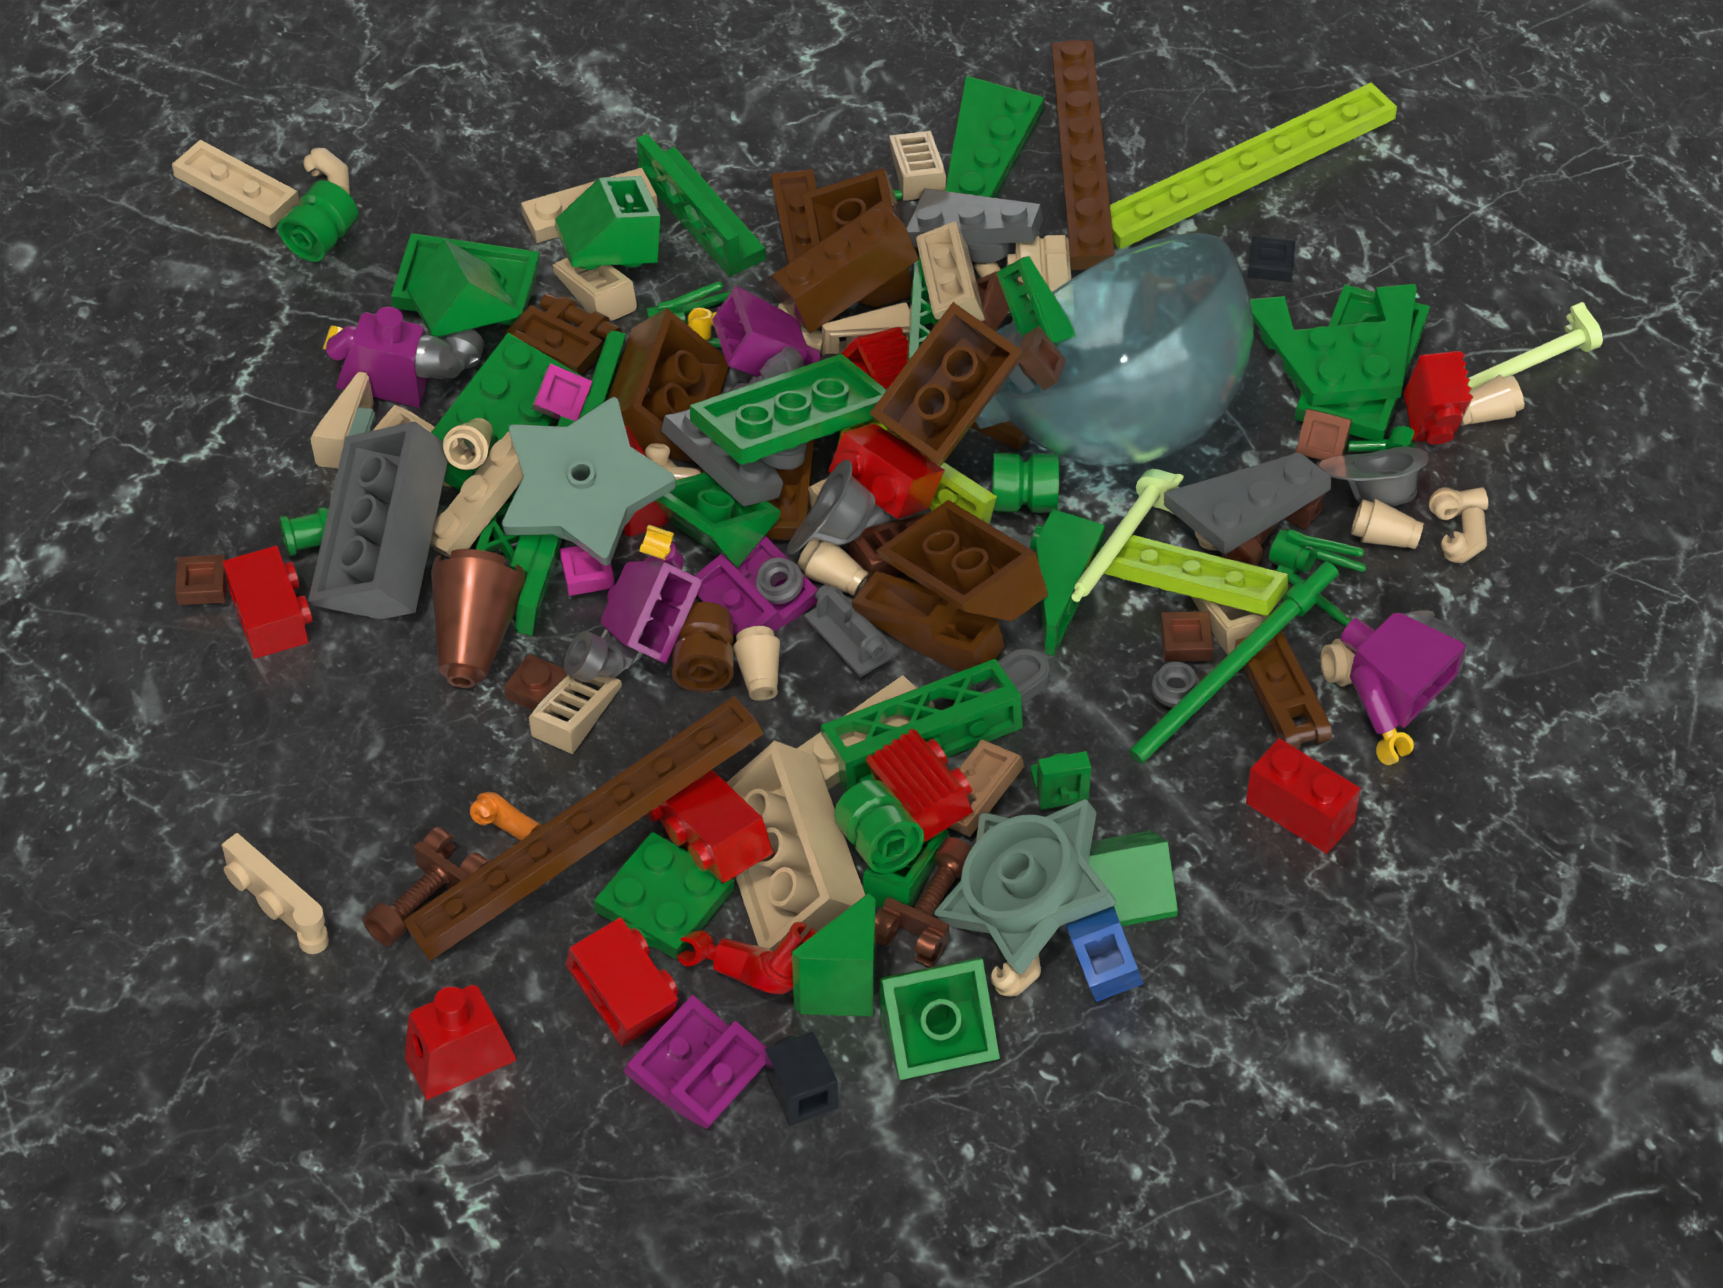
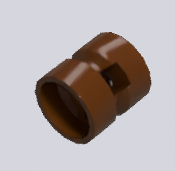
(704, 649)

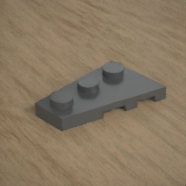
(978, 217)
(746, 482)
(1247, 501)

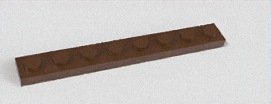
(1082, 154)
(582, 828)

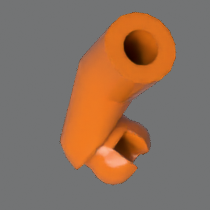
(496, 810)

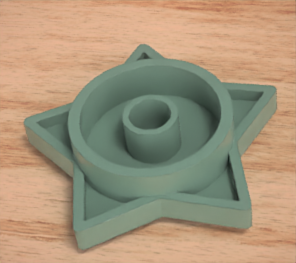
(586, 511)
(1027, 880)

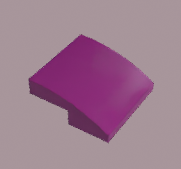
(738, 592)
(697, 1063)

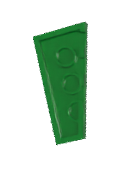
(990, 136)

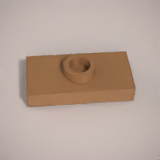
(990, 774)

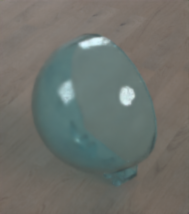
(1152, 356)

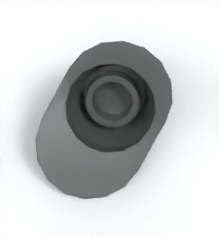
(1382, 475)
(838, 512)

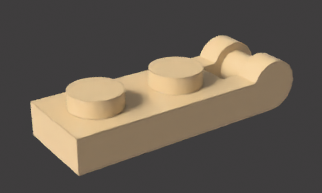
(276, 893)

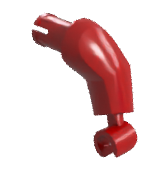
(748, 963)

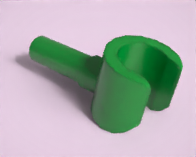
(1400, 437)

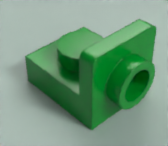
(1061, 779)

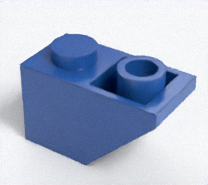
(1104, 954)

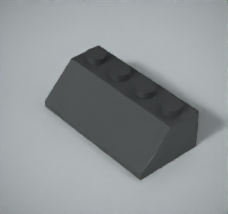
(380, 522)

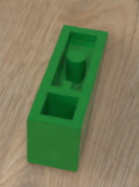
(1063, 552)

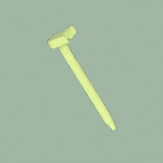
(1581, 332)
(1151, 493)

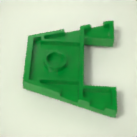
(1343, 360)

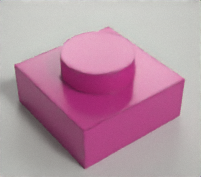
(561, 393)
(584, 572)

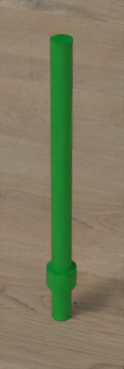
(1297, 601)

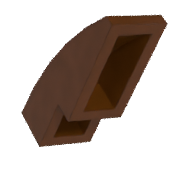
(928, 622)

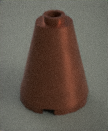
(472, 611)

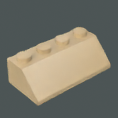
(811, 866)

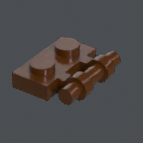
(560, 340)

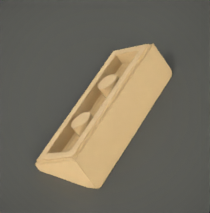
(949, 271)

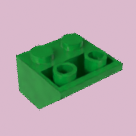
(611, 225)

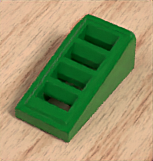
(1040, 308)
(907, 882)

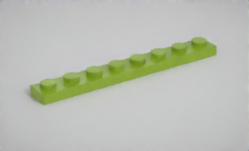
(1249, 164)

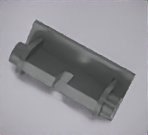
(849, 632)

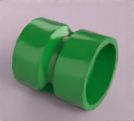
(318, 221)
(1025, 483)
(878, 826)

